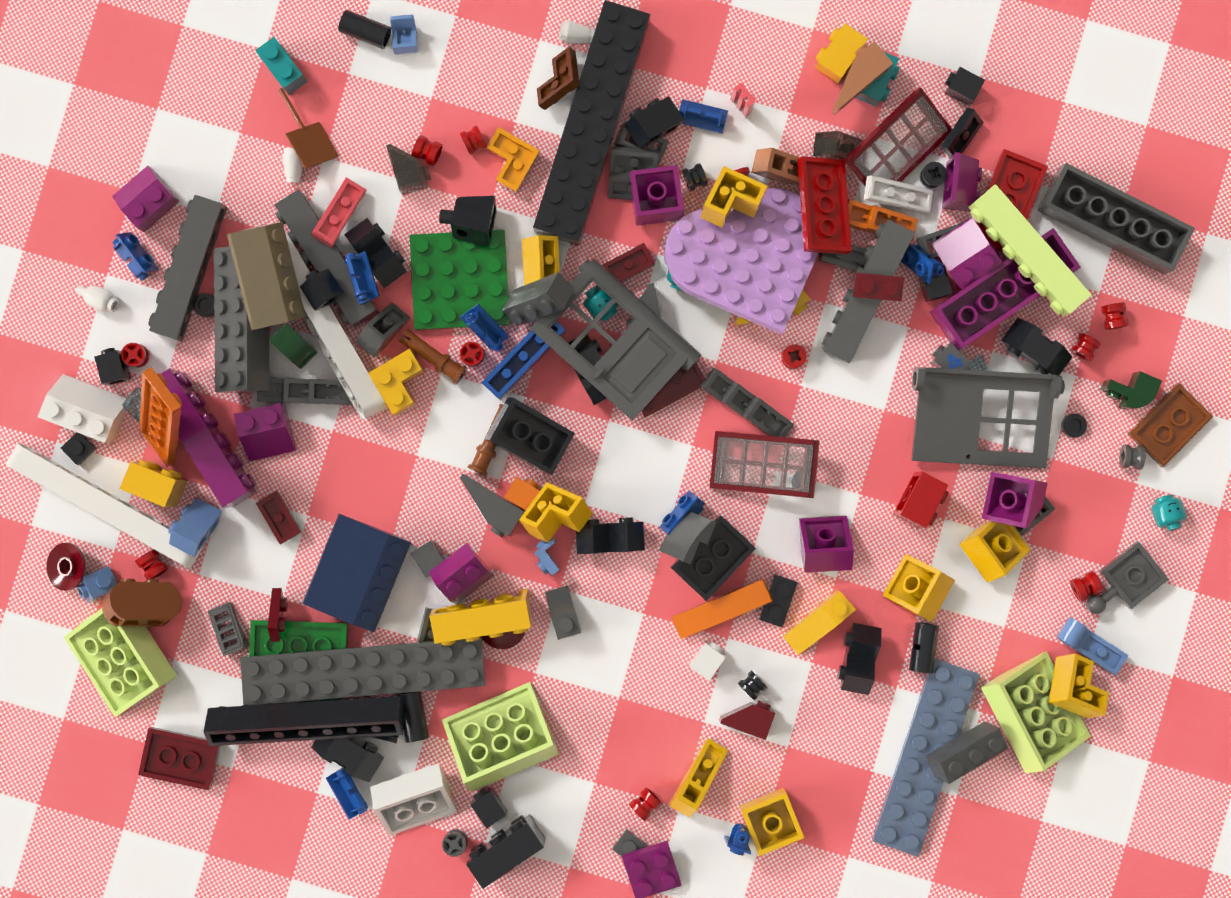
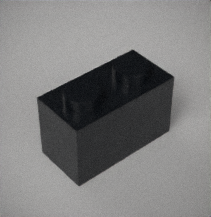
(654, 121)

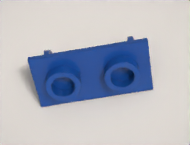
(703, 116)
(128, 247)
(919, 262)
(361, 277)
(485, 327)
(686, 503)
(347, 793)
(738, 840)

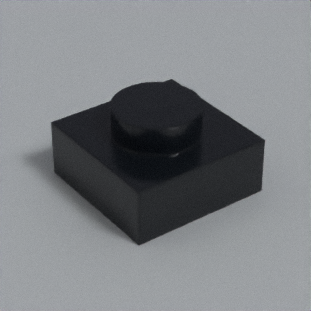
(78, 448)

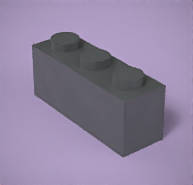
(538, 299)
(967, 752)

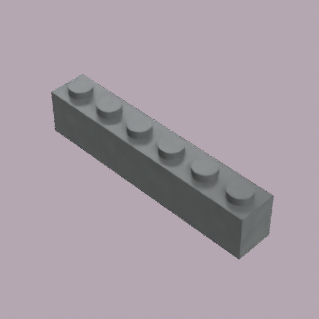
(302, 220)
(187, 268)
(858, 312)

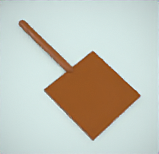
(309, 141)

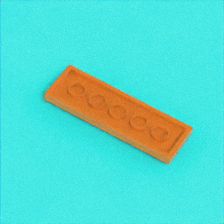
(159, 416)

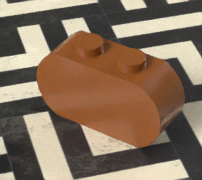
(141, 603)

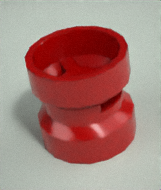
(426, 150)
(1115, 316)
(149, 559)
(1086, 586)
(645, 804)

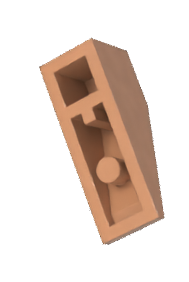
(865, 70)
(776, 165)

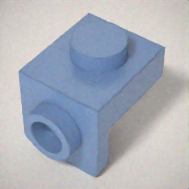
(404, 34)
(546, 562)
(96, 584)

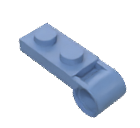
(1092, 646)

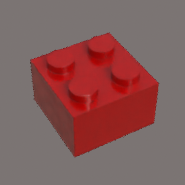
(921, 500)

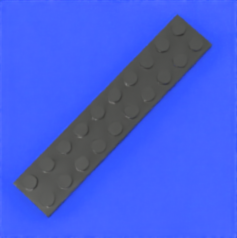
(361, 671)

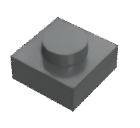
(628, 843)

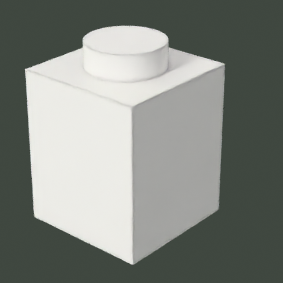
(707, 660)

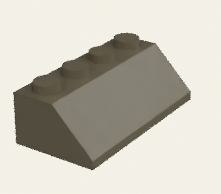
(266, 275)

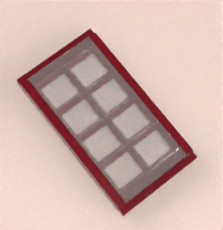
(900, 140)
(764, 464)

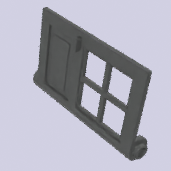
(635, 363)
(951, 415)

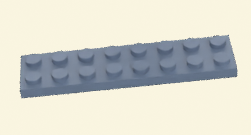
(913, 785)

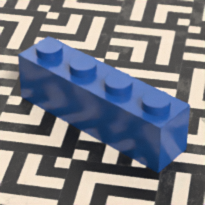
(518, 363)

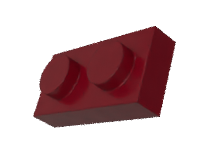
(630, 263)
(878, 287)
(278, 517)
(276, 621)

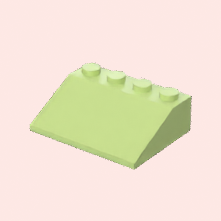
(119, 661)
(1034, 727)
(500, 737)

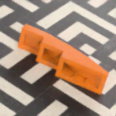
(869, 217)
(722, 608)

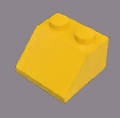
(995, 549)
(919, 587)

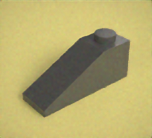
(494, 508)

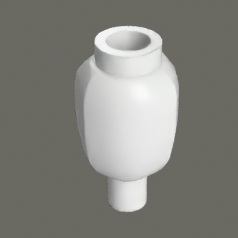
(98, 298)

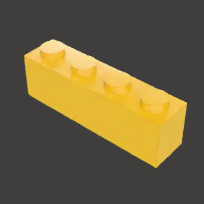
(482, 618)

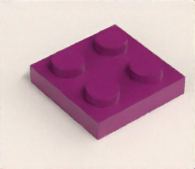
(651, 870)

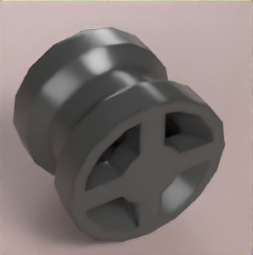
(1132, 457)
(452, 847)

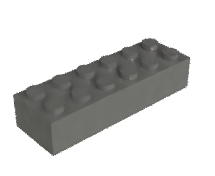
(1116, 219)
(239, 352)

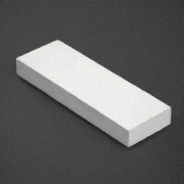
(898, 194)

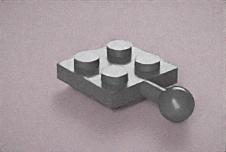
(1131, 576)

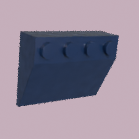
(356, 572)

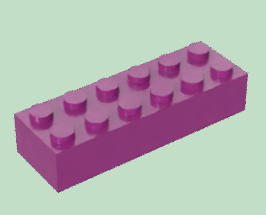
(993, 297)
(208, 446)

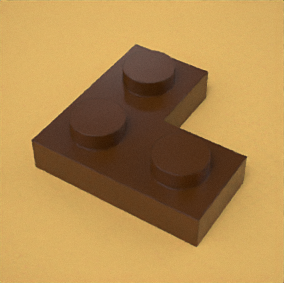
(564, 79)

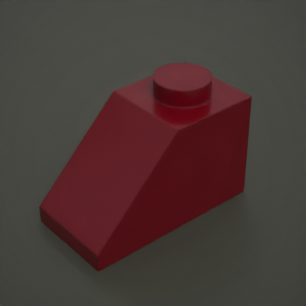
(750, 719)

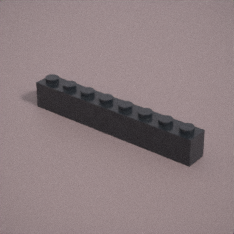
(304, 721)

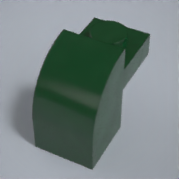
(293, 346)
(1138, 393)

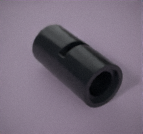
(364, 29)
(924, 647)
(415, 722)

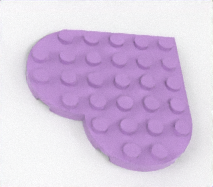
(747, 265)

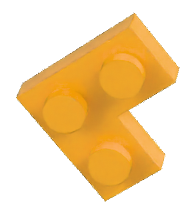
(518, 156)

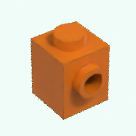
(522, 492)

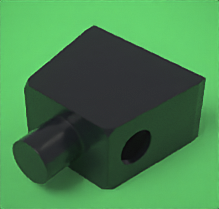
(471, 219)

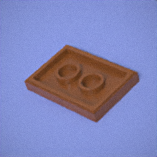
(1170, 425)

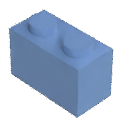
(194, 526)

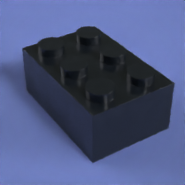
(529, 436)
(715, 561)
(505, 850)

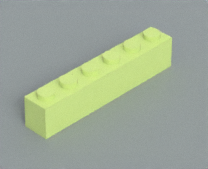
(1029, 251)

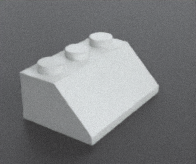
(84, 409)
(413, 799)

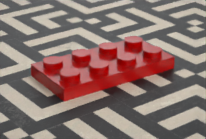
(1019, 181)
(824, 205)

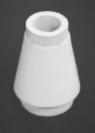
(575, 33)
(292, 165)

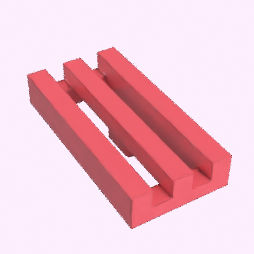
(740, 94)

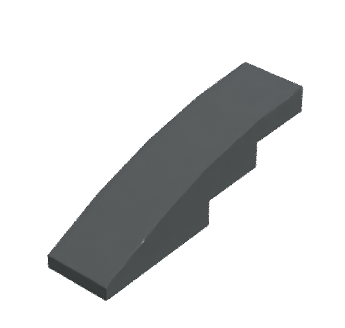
(305, 392)
(746, 404)

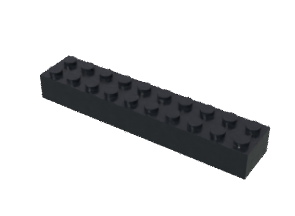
(592, 122)

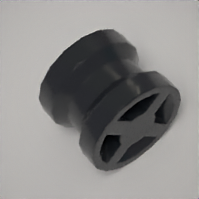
(694, 177)
(930, 179)
(752, 685)

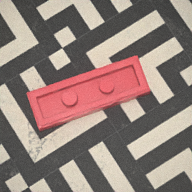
(338, 212)

